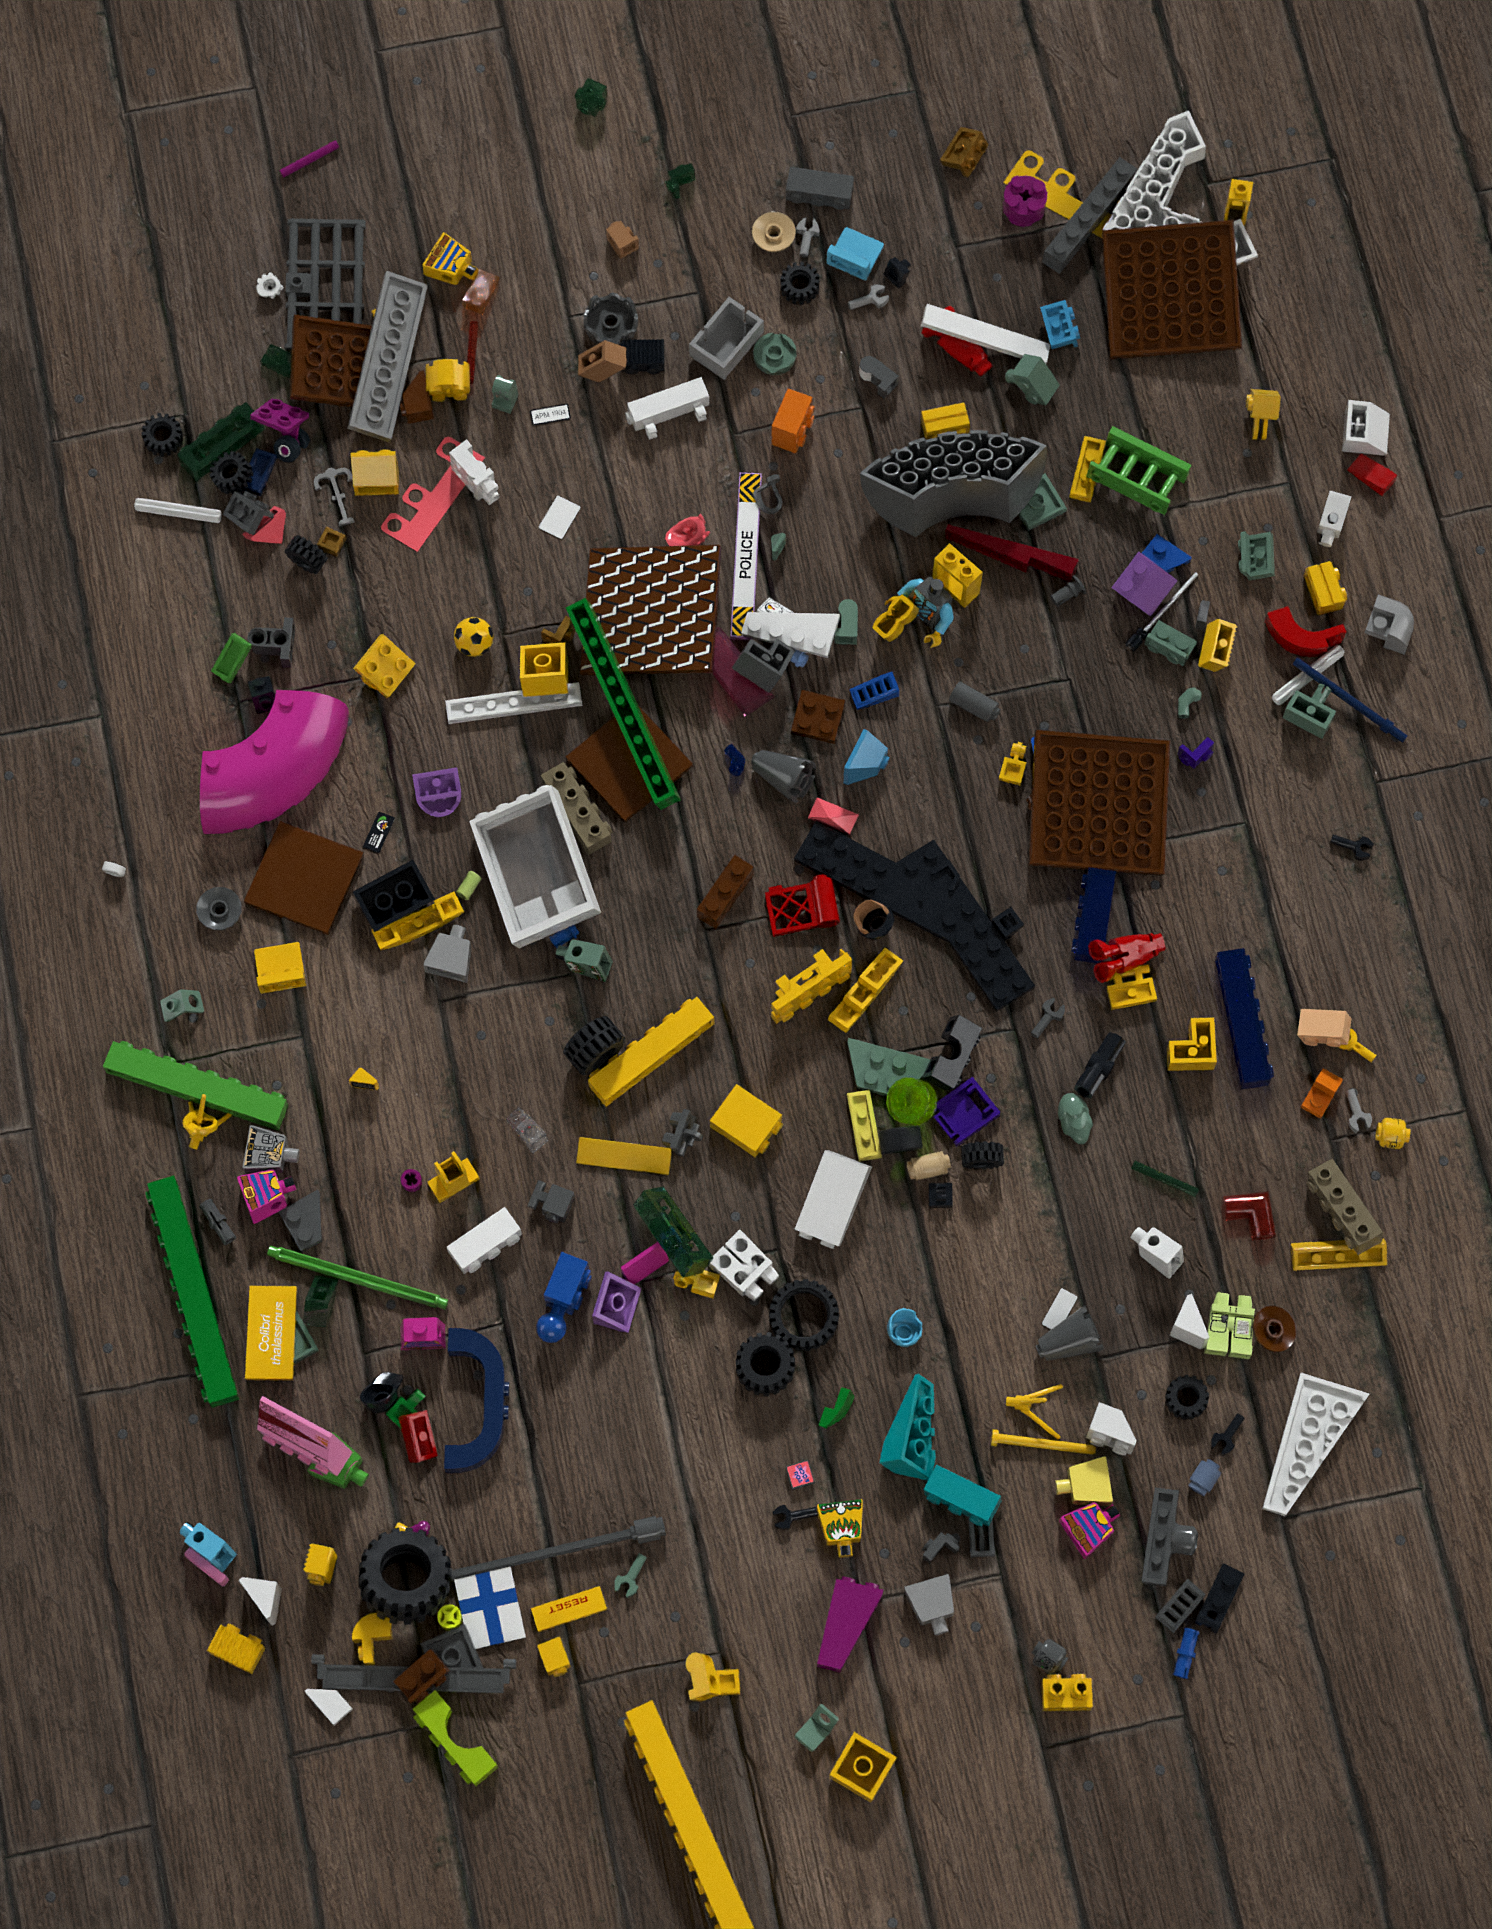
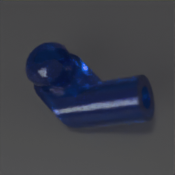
(737, 760)

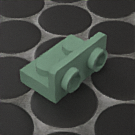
(1170, 643)

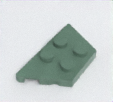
(880, 1067)

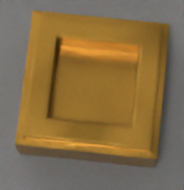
(331, 541)

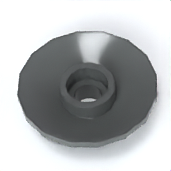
(218, 898)

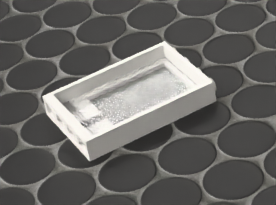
(534, 866)

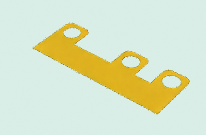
(1057, 195)

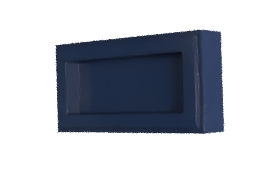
(262, 465)

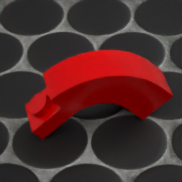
(1298, 640)

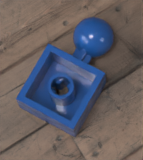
(563, 1296)

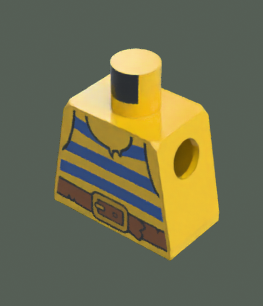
(449, 261)

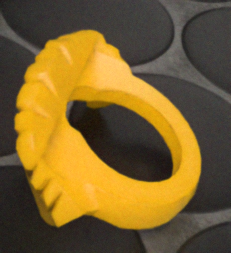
(192, 1129)

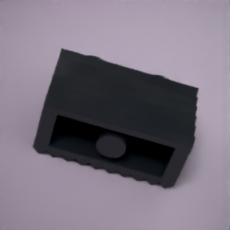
(644, 356)

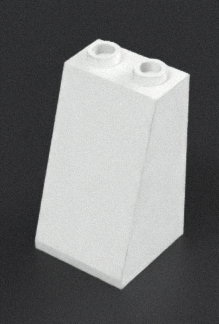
(832, 1198)

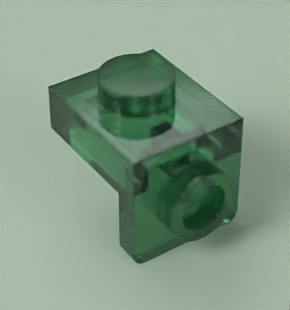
(679, 176)

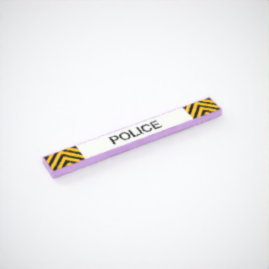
(745, 553)

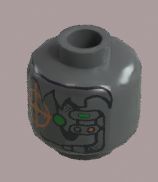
(1049, 1657)

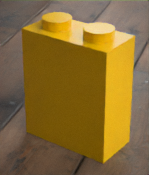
(746, 1121)

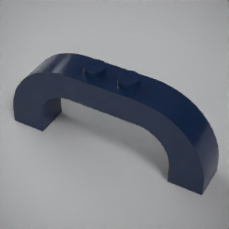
(476, 1453)

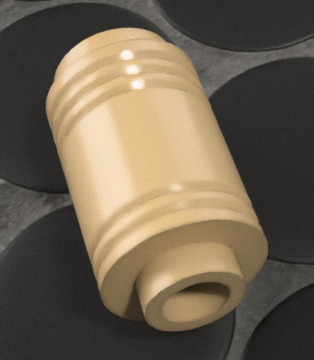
(928, 1166)

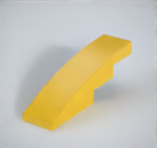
(865, 990)

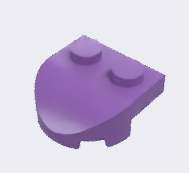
(438, 791)

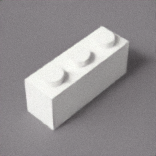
(484, 1241)

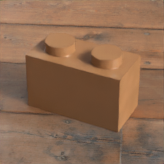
(602, 361)

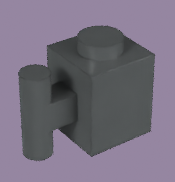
(556, 1202)

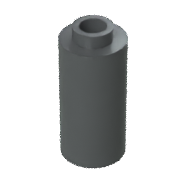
(975, 702)

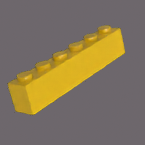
(650, 1051)

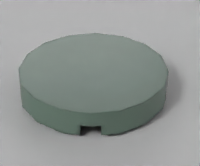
(774, 353)

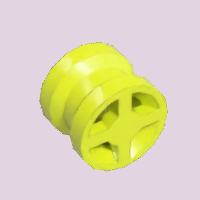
(446, 1614)

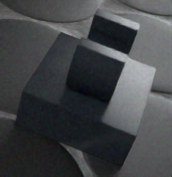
(897, 271)
(940, 1195)

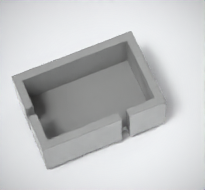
(726, 338)

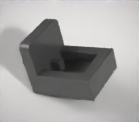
(932, 1547)

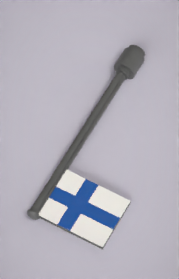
(489, 1592)

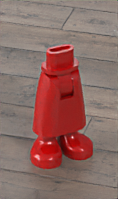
(965, 352)
(1125, 953)

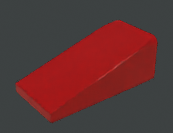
(1373, 474)

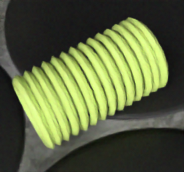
(466, 890)

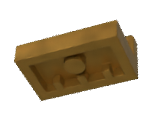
(965, 150)

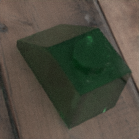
(320, 1301)

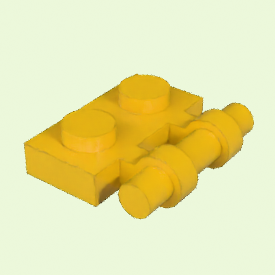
(1133, 992)

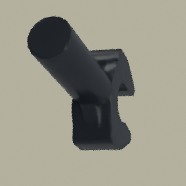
(1354, 845)
(1226, 1437)
(792, 1515)

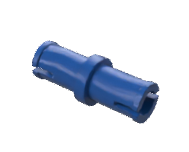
(1186, 1653)

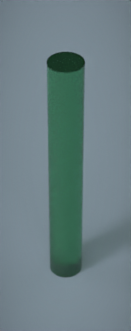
(1164, 1178)

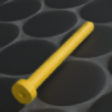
(1041, 1443)

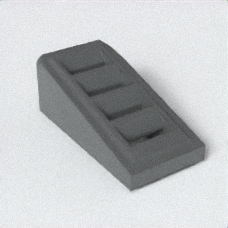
(1180, 1592)

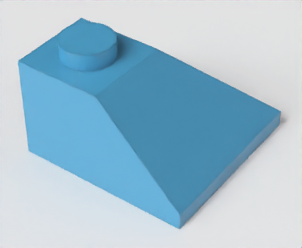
(866, 759)

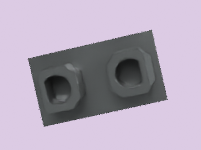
(685, 1132)

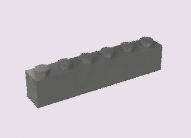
(1089, 215)

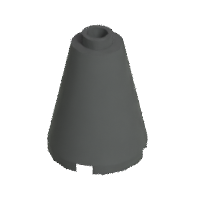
(786, 773)
(1070, 1338)

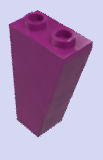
(847, 1618)

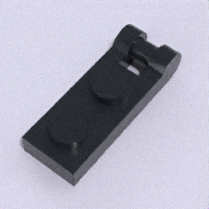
(1220, 1597)

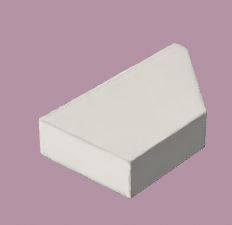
(330, 1703)

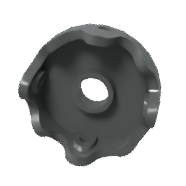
(610, 307)

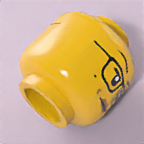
(1392, 1133)

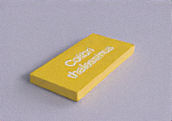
(271, 1333)

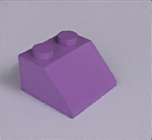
(1144, 583)

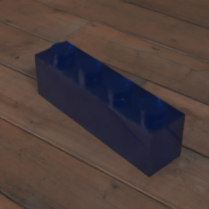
(1095, 911)

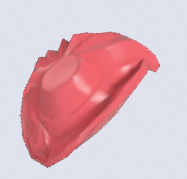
(687, 532)

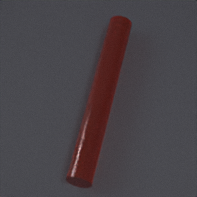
(472, 345)

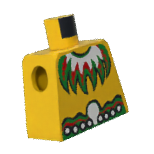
(841, 1524)

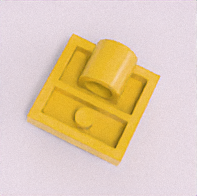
(384, 666)

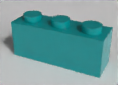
(962, 1496)

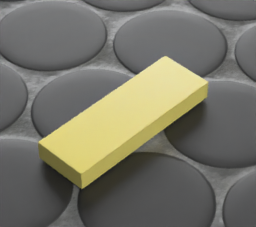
(864, 1125)

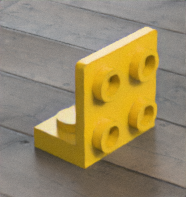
(279, 967)

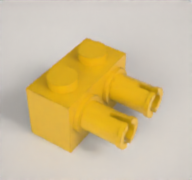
(1067, 1693)

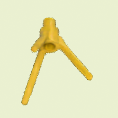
(194, 1143)
(1024, 1404)

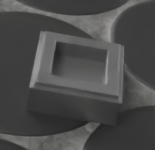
(1202, 615)

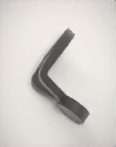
(770, 481)

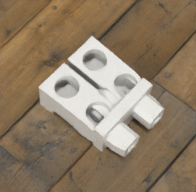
(473, 473)
(743, 1266)

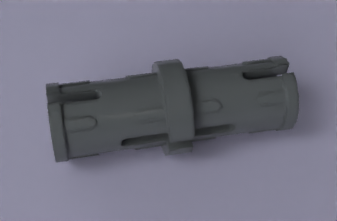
(217, 1221)

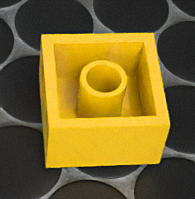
(544, 669)
(862, 1767)

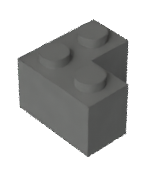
(763, 665)

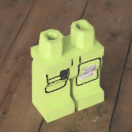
(1230, 1319)

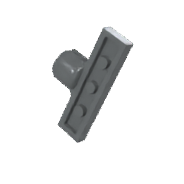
(1165, 1537)

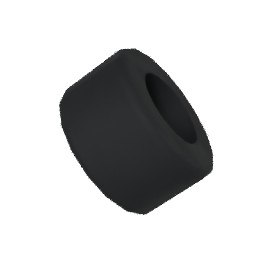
(900, 1139)

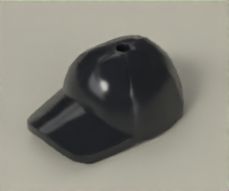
(381, 1392)

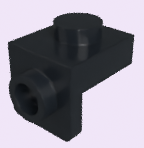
(262, 694)

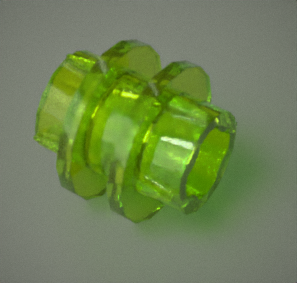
(911, 1101)

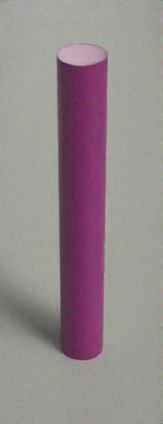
(309, 159)

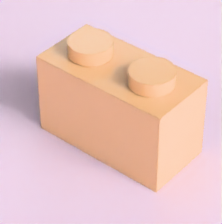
(1324, 1027)

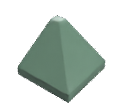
(778, 542)

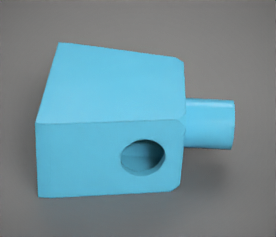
(208, 1545)

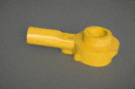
(1359, 1048)

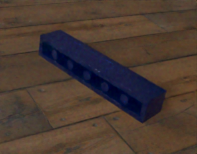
(1243, 1018)

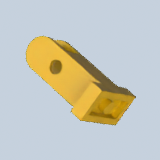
(452, 1177)

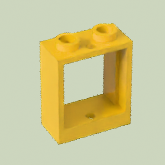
(959, 579)

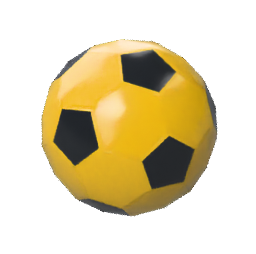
(473, 636)

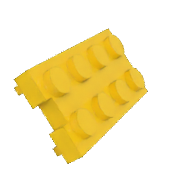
(794, 996)

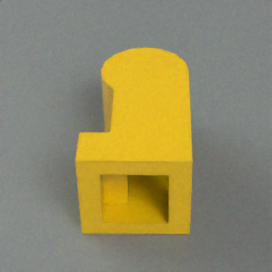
(703, 1677)

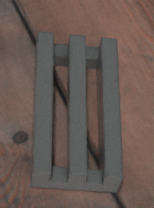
(982, 1553)

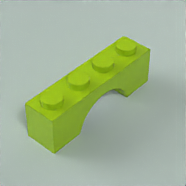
(474, 1762)

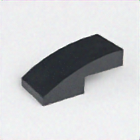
(1007, 923)

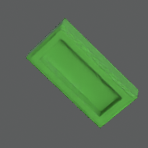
(231, 658)

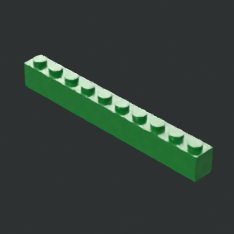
(623, 704)
(192, 1291)

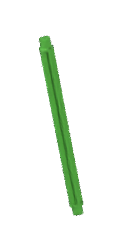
(357, 1277)

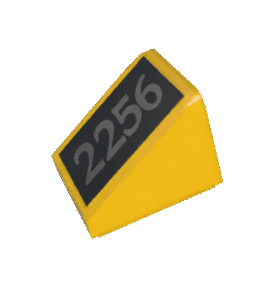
(363, 1080)

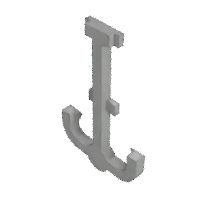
(331, 474)

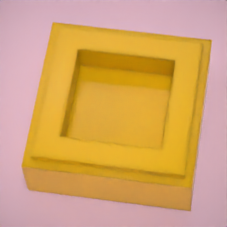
(728, 1682)

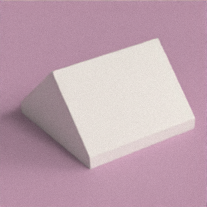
(1190, 1326)
(265, 1595)

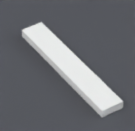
(983, 333)
(509, 704)

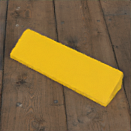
(624, 1156)
(1335, 1255)

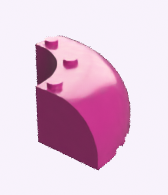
(274, 764)

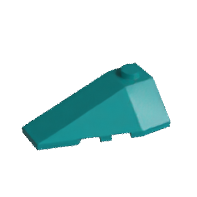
(909, 1442)

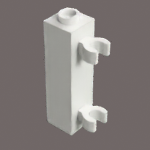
(668, 405)

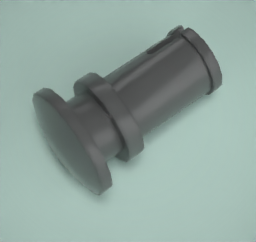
(1069, 591)

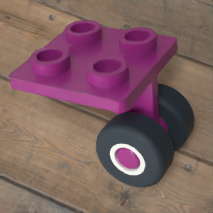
(287, 420)

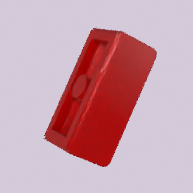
(418, 1436)

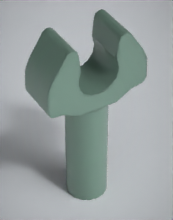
(631, 1576)

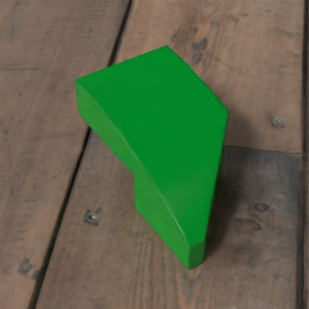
(841, 1408)

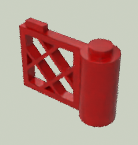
(820, 900)

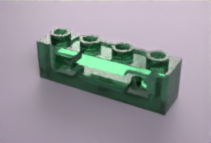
(219, 440)
(673, 1232)

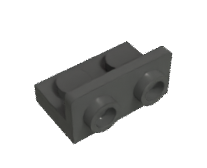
(246, 511)

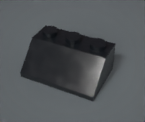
(393, 895)

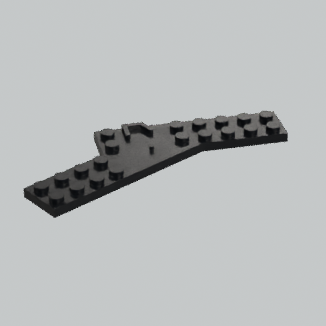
(928, 894)

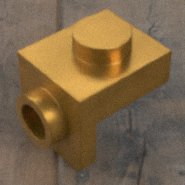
(564, 632)

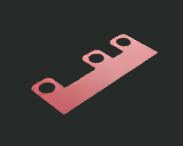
(431, 507)

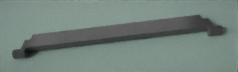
(382, 1677)

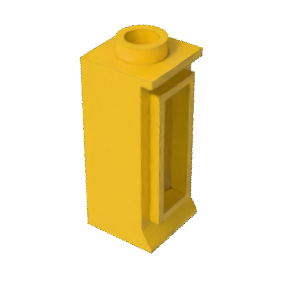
(1239, 198)

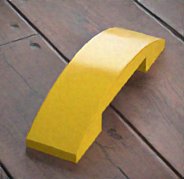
(419, 923)

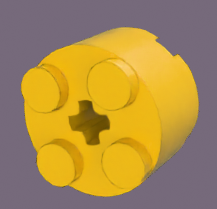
(448, 379)

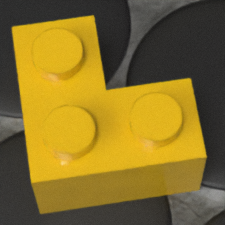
(1198, 1051)

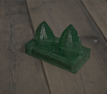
(277, 360)

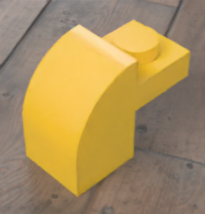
(367, 1630)

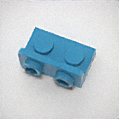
(1059, 325)

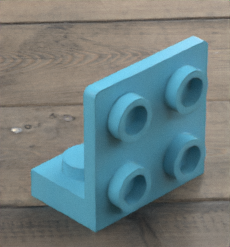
(854, 253)

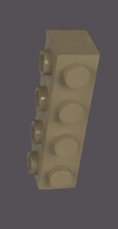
(580, 812)
(1344, 1206)

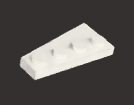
(800, 631)

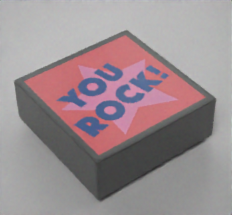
(800, 1474)

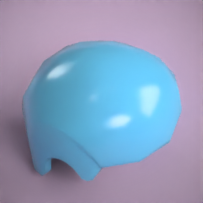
(904, 1327)

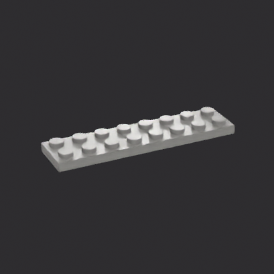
(387, 356)

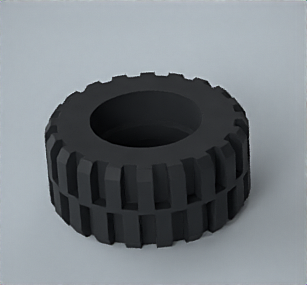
(409, 1547)

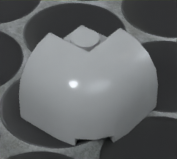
(1392, 623)

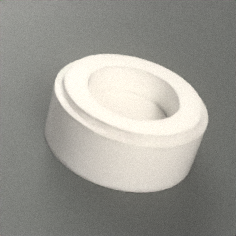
(113, 869)

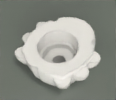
(266, 282)

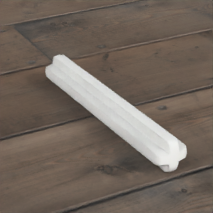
(178, 510)
(1303, 679)

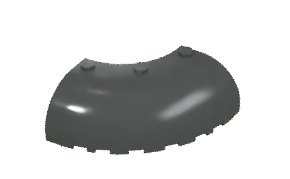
(954, 479)

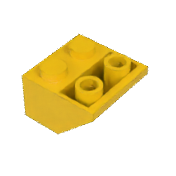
(375, 472)

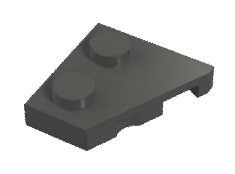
(304, 1221)

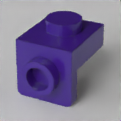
(1202, 752)

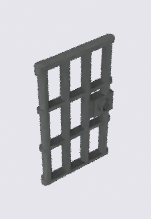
(308, 284)

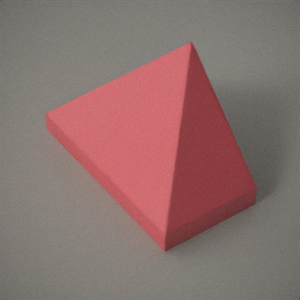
(270, 529)
(833, 816)

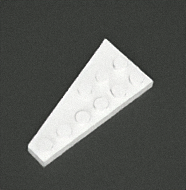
(1313, 1426)

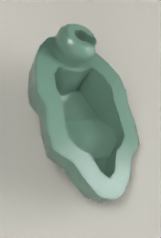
(1075, 1117)

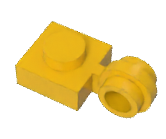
(1013, 769)
(703, 1283)

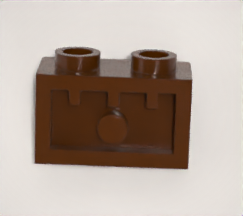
(422, 1676)

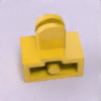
(1264, 406)

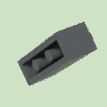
(819, 188)

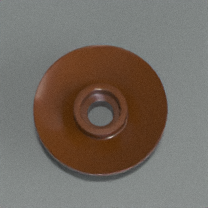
(1281, 1324)

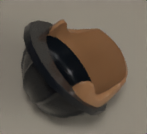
(873, 919)

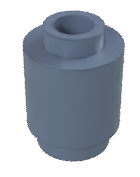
(1204, 1477)

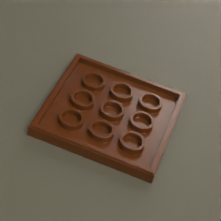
(327, 359)
(612, 771)
(304, 878)

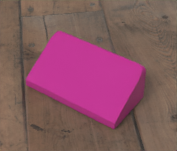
(644, 1264)

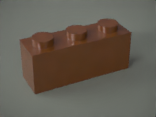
(725, 891)

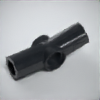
(1099, 1065)

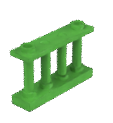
(1146, 454)

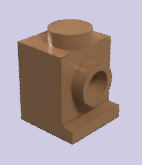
(622, 239)

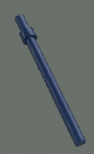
(1386, 726)

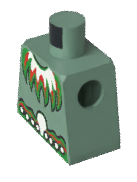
(586, 959)

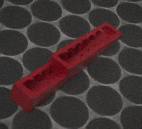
(1014, 553)

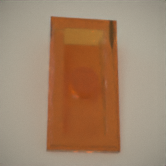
(480, 292)

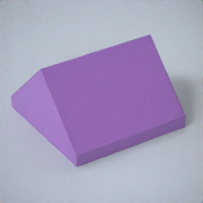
(616, 1303)

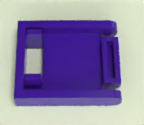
(961, 1116)

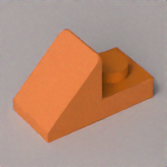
(1321, 1093)

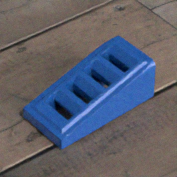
(872, 684)

